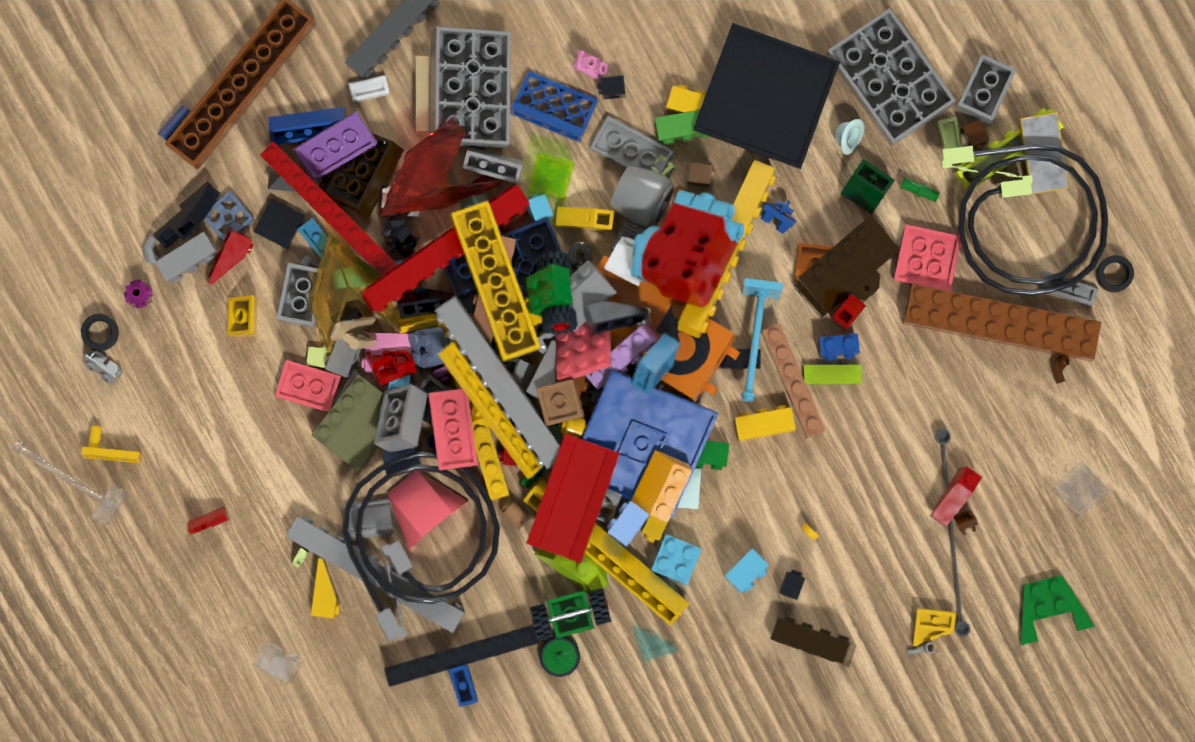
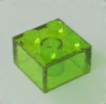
(551, 177)

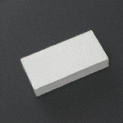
(369, 88)

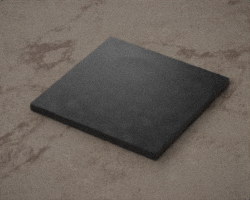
(766, 96)

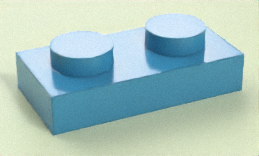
(314, 236)

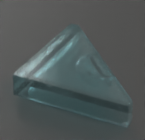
(651, 646)

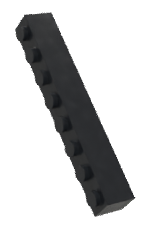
(461, 655)

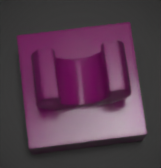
(441, 371)

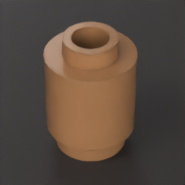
(515, 515)

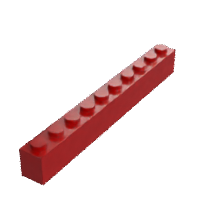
(328, 209)
(435, 255)

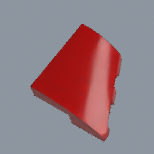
(391, 365)
(207, 520)

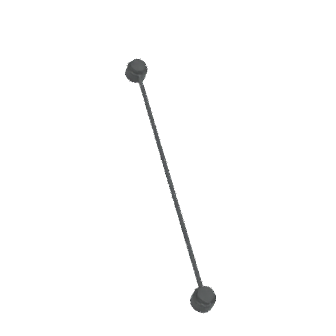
(961, 628)

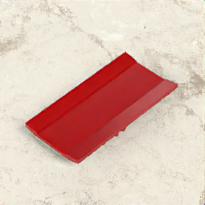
(573, 498)

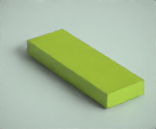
(832, 374)

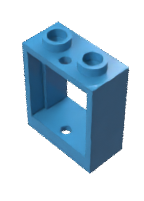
(656, 363)

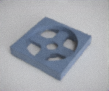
(229, 196)

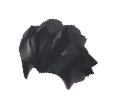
(399, 236)

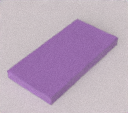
(335, 145)

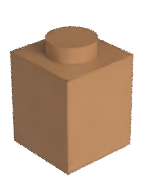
(700, 174)

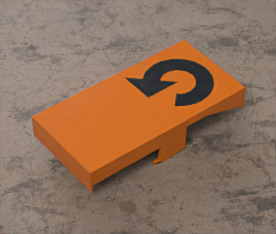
(696, 356)

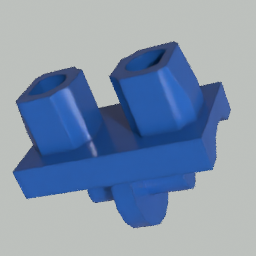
(772, 211)

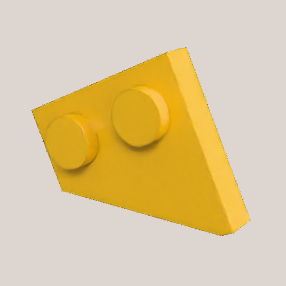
(932, 624)

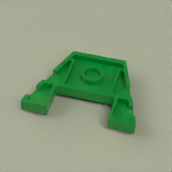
(1049, 599)

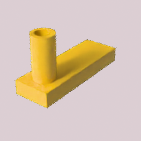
(94, 452)

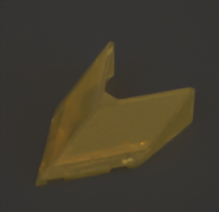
(337, 282)

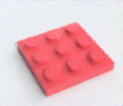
(927, 258)
(581, 353)

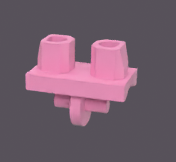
(589, 65)

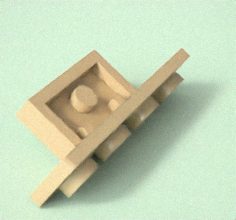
(355, 332)

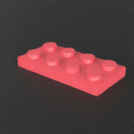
(452, 429)

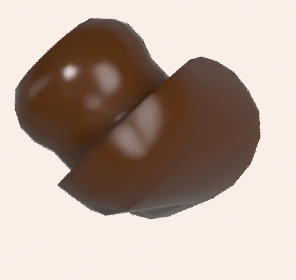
(1058, 367)

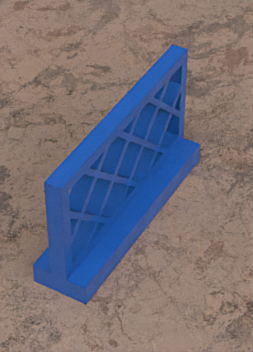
(546, 120)

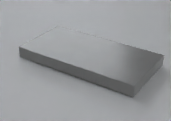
(629, 147)

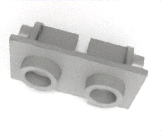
(108, 372)

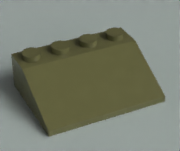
(352, 423)

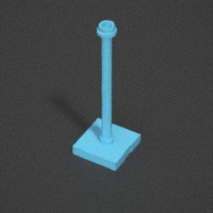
(762, 290)

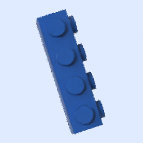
(302, 125)

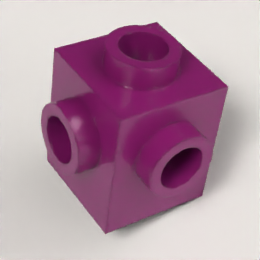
(143, 298)

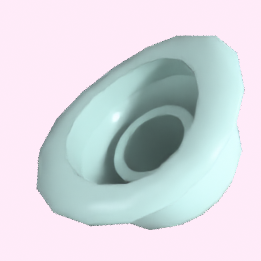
(849, 135)

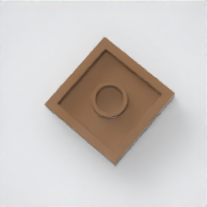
(560, 402)

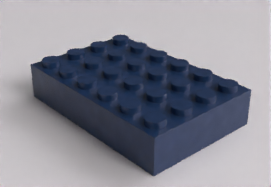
(530, 243)

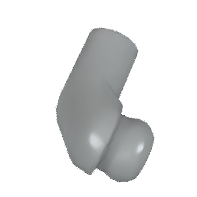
(148, 252)

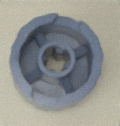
(427, 345)

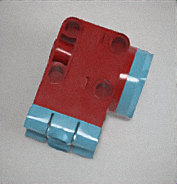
(689, 249)

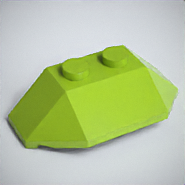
(586, 575)

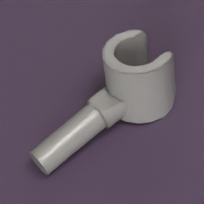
(307, 261)
(921, 649)

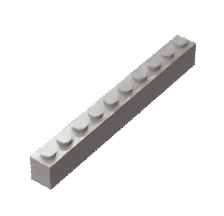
(500, 380)
(335, 551)

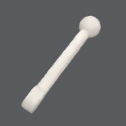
(354, 374)

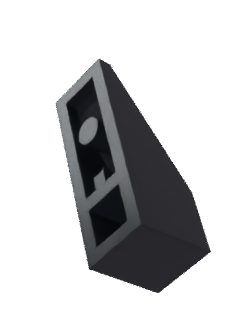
(422, 301)
(609, 316)

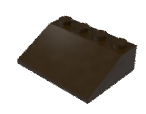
(361, 179)

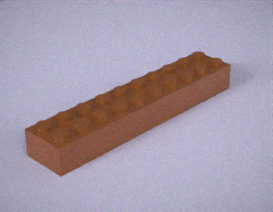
(240, 83)
(1002, 322)

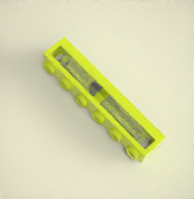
(981, 162)

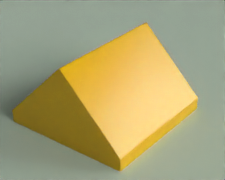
(242, 316)

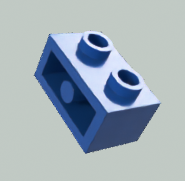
(839, 346)

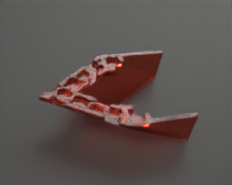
(422, 180)

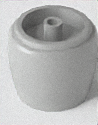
(642, 196)

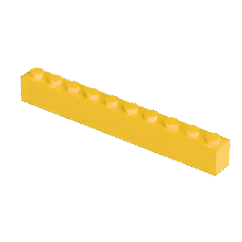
(747, 208)
(485, 448)
(625, 568)

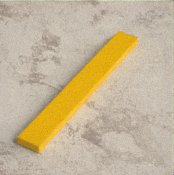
(489, 410)

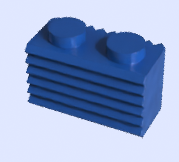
(463, 685)

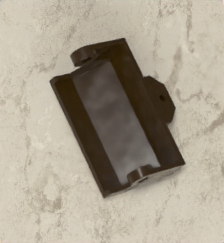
(847, 268)

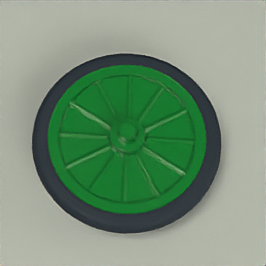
(559, 656)

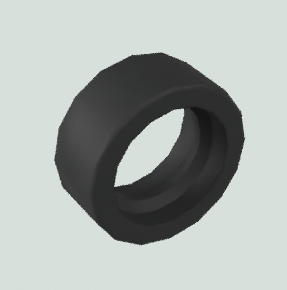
(1115, 259)
(85, 332)

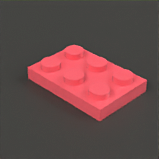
(308, 386)

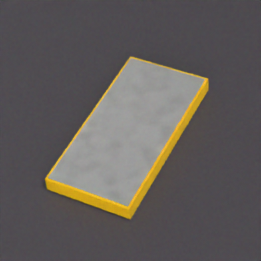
(1046, 131)

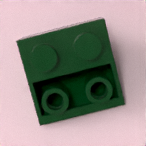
(867, 186)

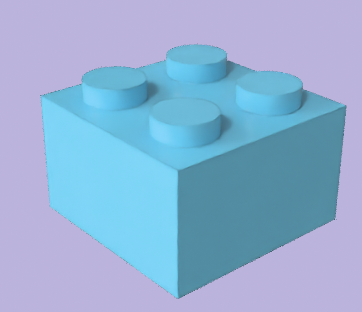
(676, 559)
(746, 571)

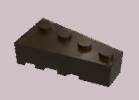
(814, 642)

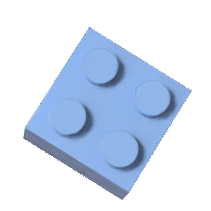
(628, 523)

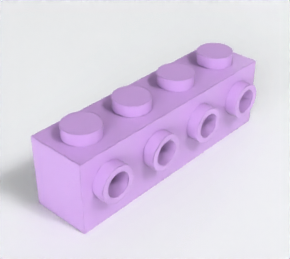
(625, 354)

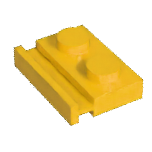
(415, 323)

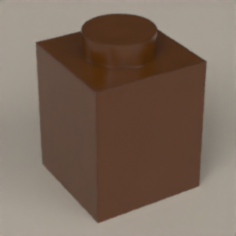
(975, 135)

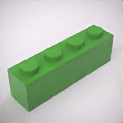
(677, 127)

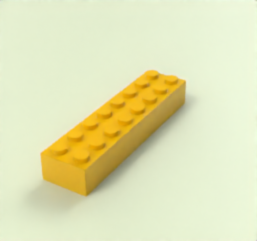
(495, 281)

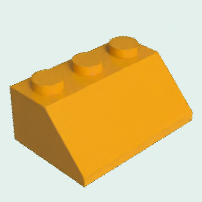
(661, 485)

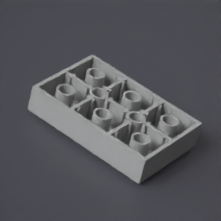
(891, 77)
(471, 84)

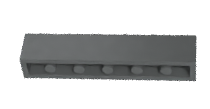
(388, 36)

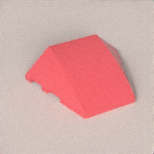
(422, 505)

